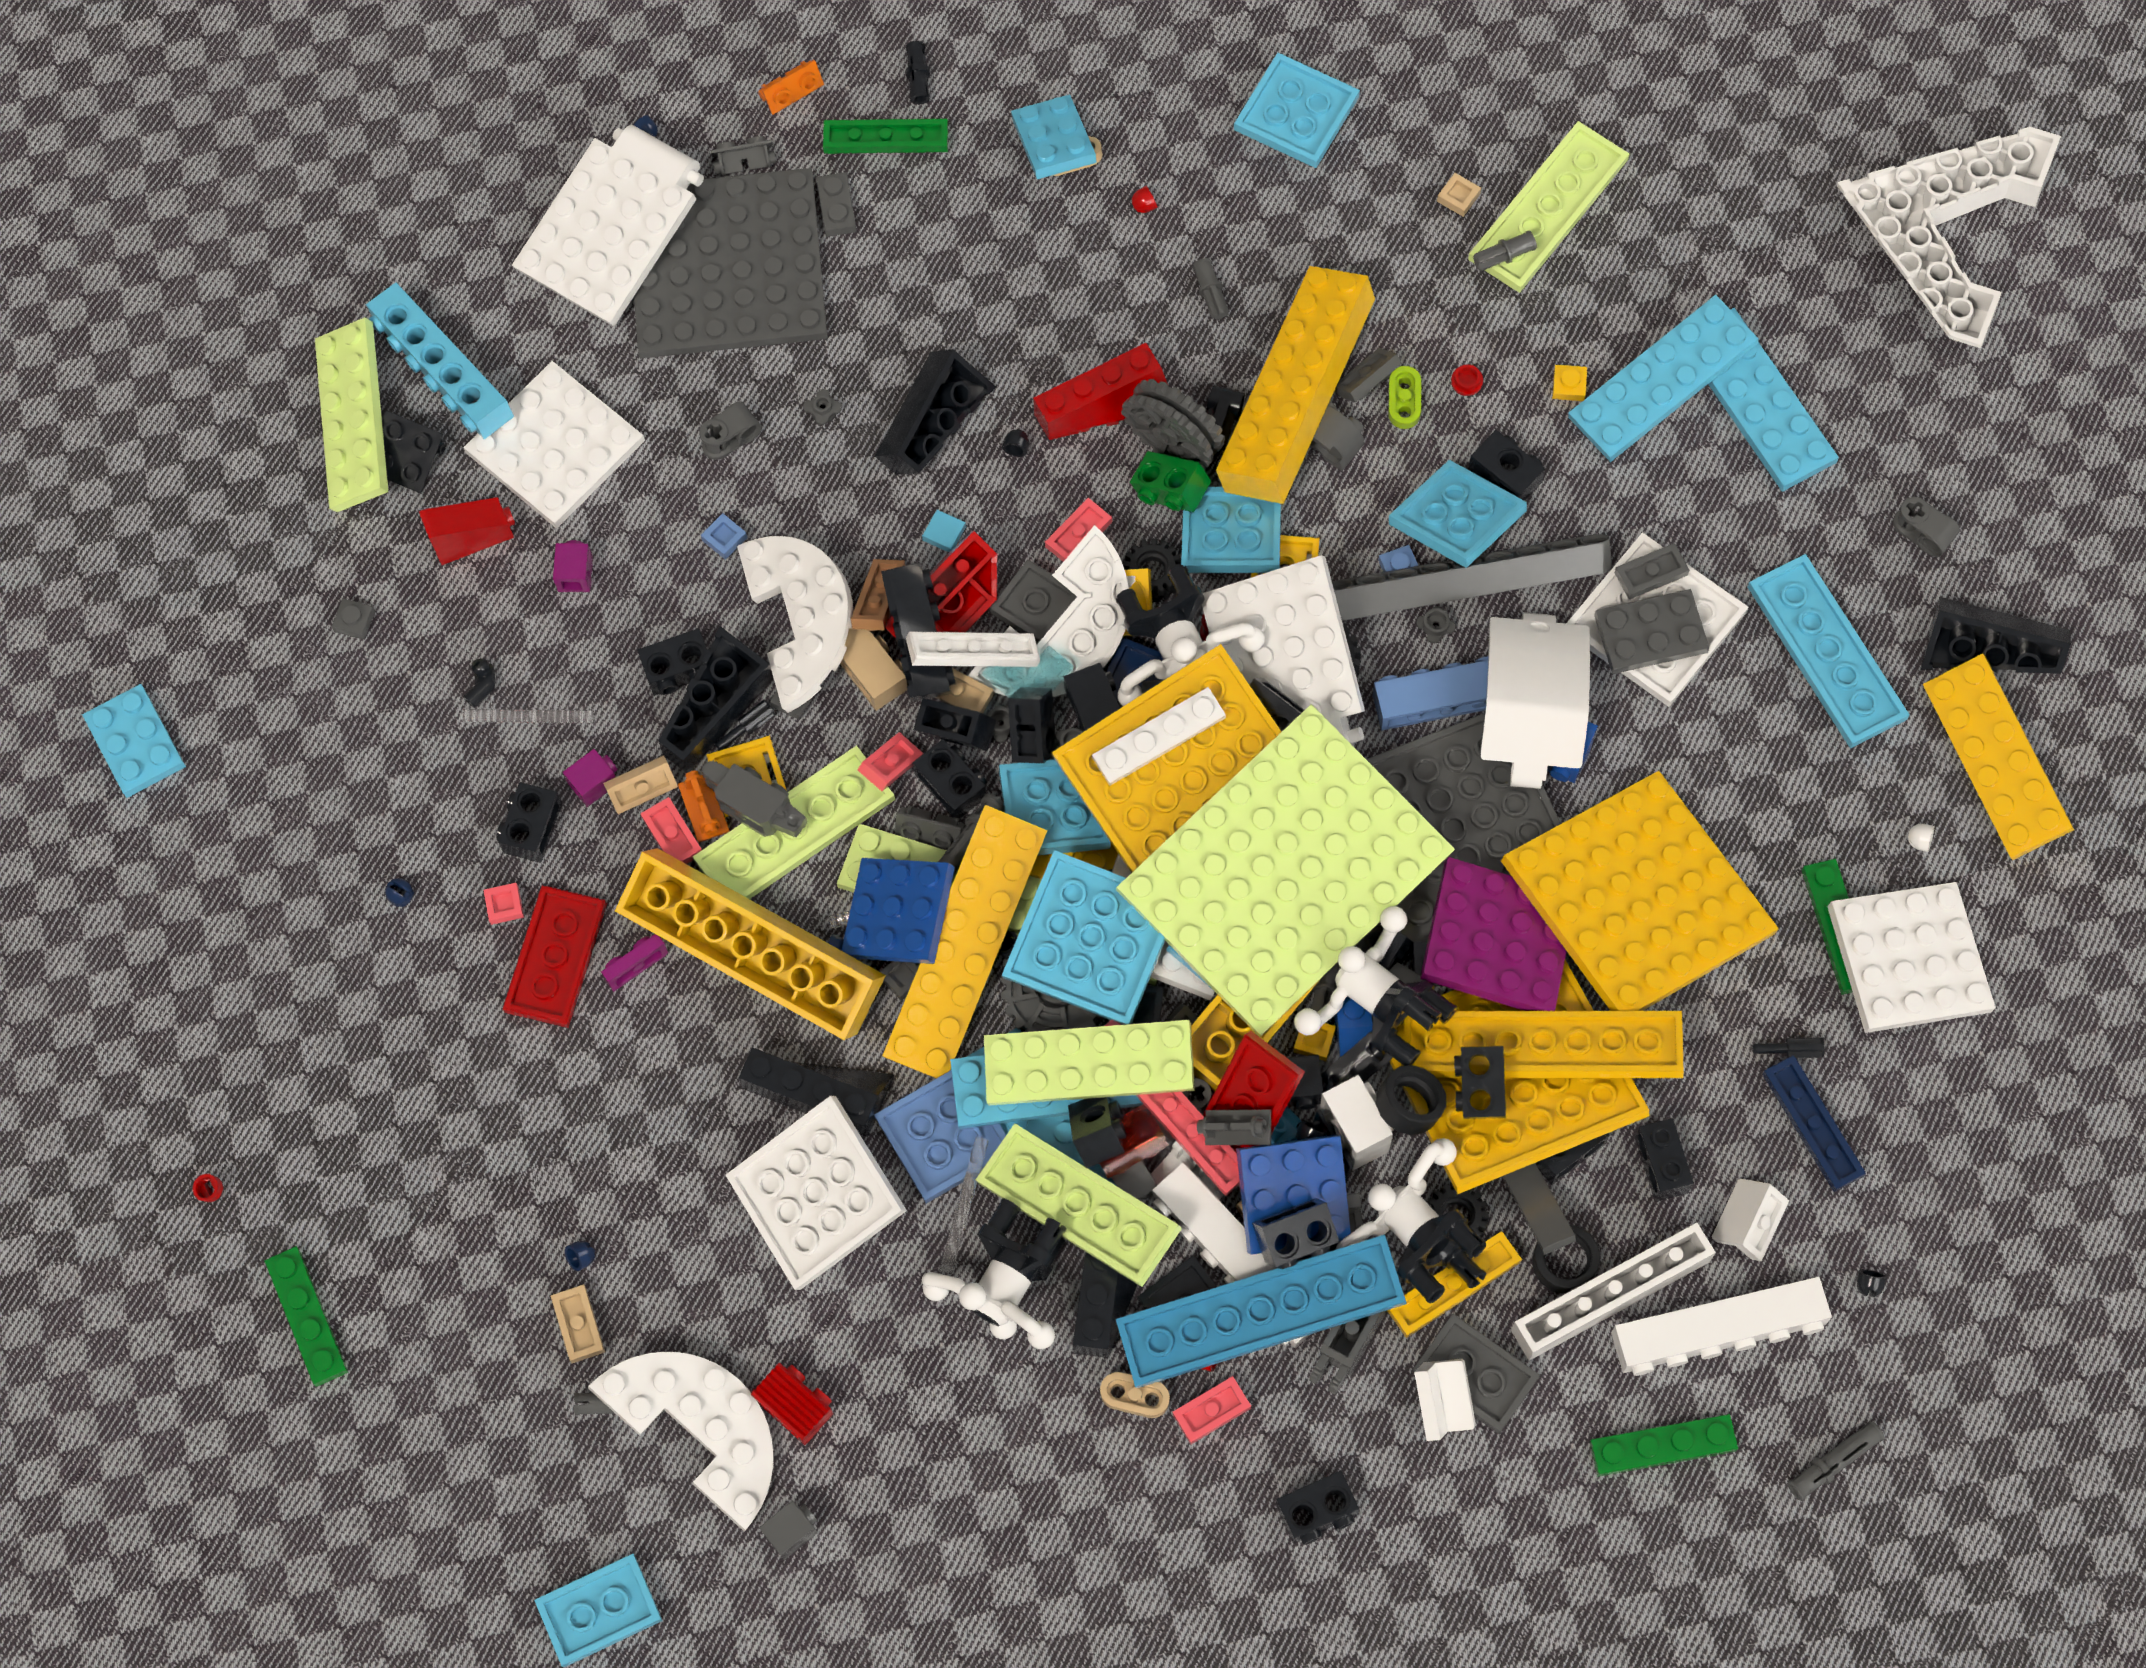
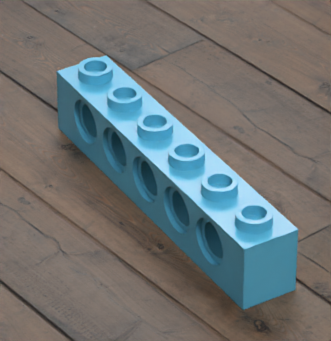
(491, 407)

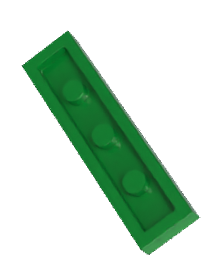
(885, 136)
(1826, 885)
(306, 1316)
(1663, 1445)

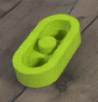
(1404, 400)

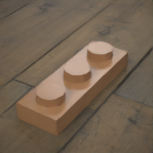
(872, 605)

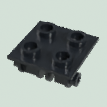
(409, 450)

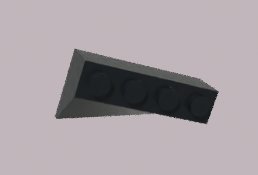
(933, 410)
(807, 1085)

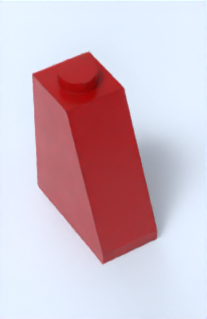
(466, 527)

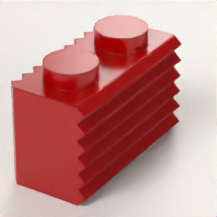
(793, 1403)

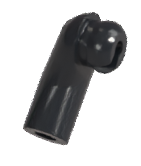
(484, 682)

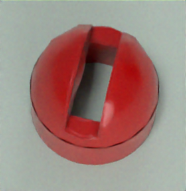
(1143, 200)
(204, 1192)

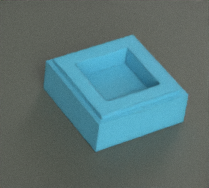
(944, 531)

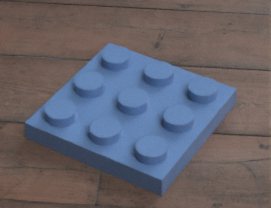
(928, 1138)

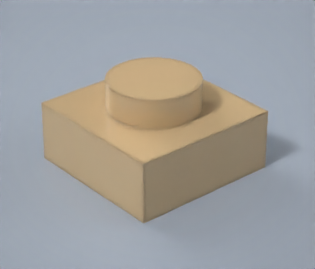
(1459, 194)

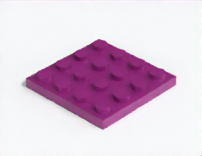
(1492, 940)

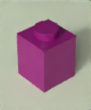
(572, 567)
(588, 776)

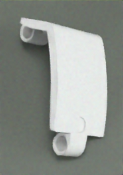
(1536, 696)

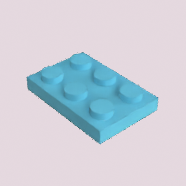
(1053, 136)
(133, 740)
(598, 1610)

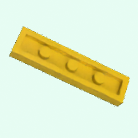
(1495, 1260)

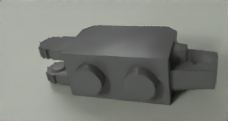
(752, 800)
(1345, 1348)

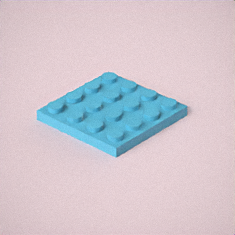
(1085, 942)

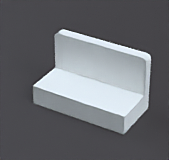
(1751, 1217)
(1444, 1397)

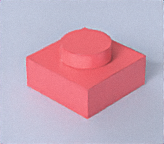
(503, 903)

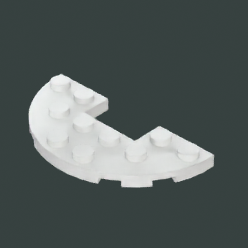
(817, 607)
(1093, 622)
(712, 1409)

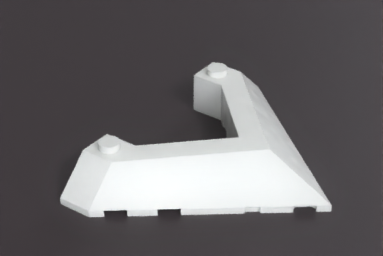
(1910, 200)

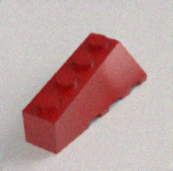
(1095, 395)

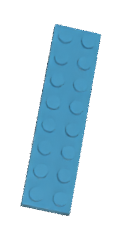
(1260, 1311)

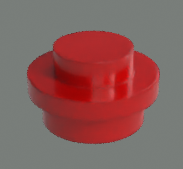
(1467, 380)

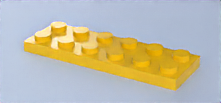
(1998, 757)

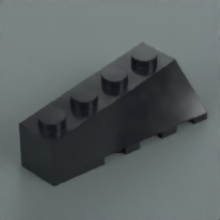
(913, 612)
(2007, 641)
(714, 699)
(1102, 1300)

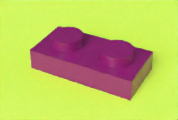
(644, 954)

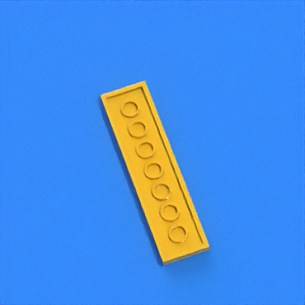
(970, 939)
(1556, 1043)

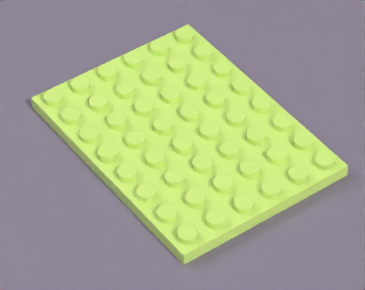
(1284, 870)

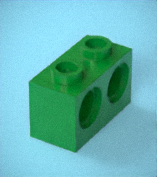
(1170, 482)

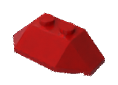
(962, 585)

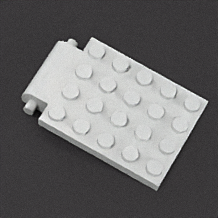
(611, 222)
(1303, 642)

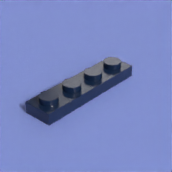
(1814, 1123)

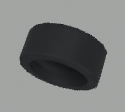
(1401, 1118)
(1562, 1285)

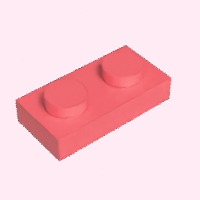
(1076, 527)
(890, 761)
(671, 831)
(1211, 1410)

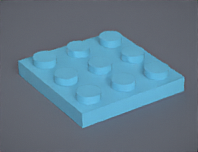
(1296, 110)
(1457, 513)
(1231, 534)
(1048, 800)

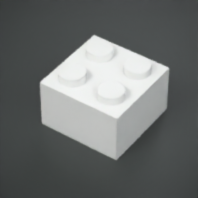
(1357, 1120)

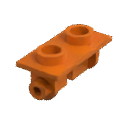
(792, 87)
(702, 807)

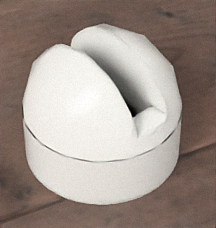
(1921, 836)

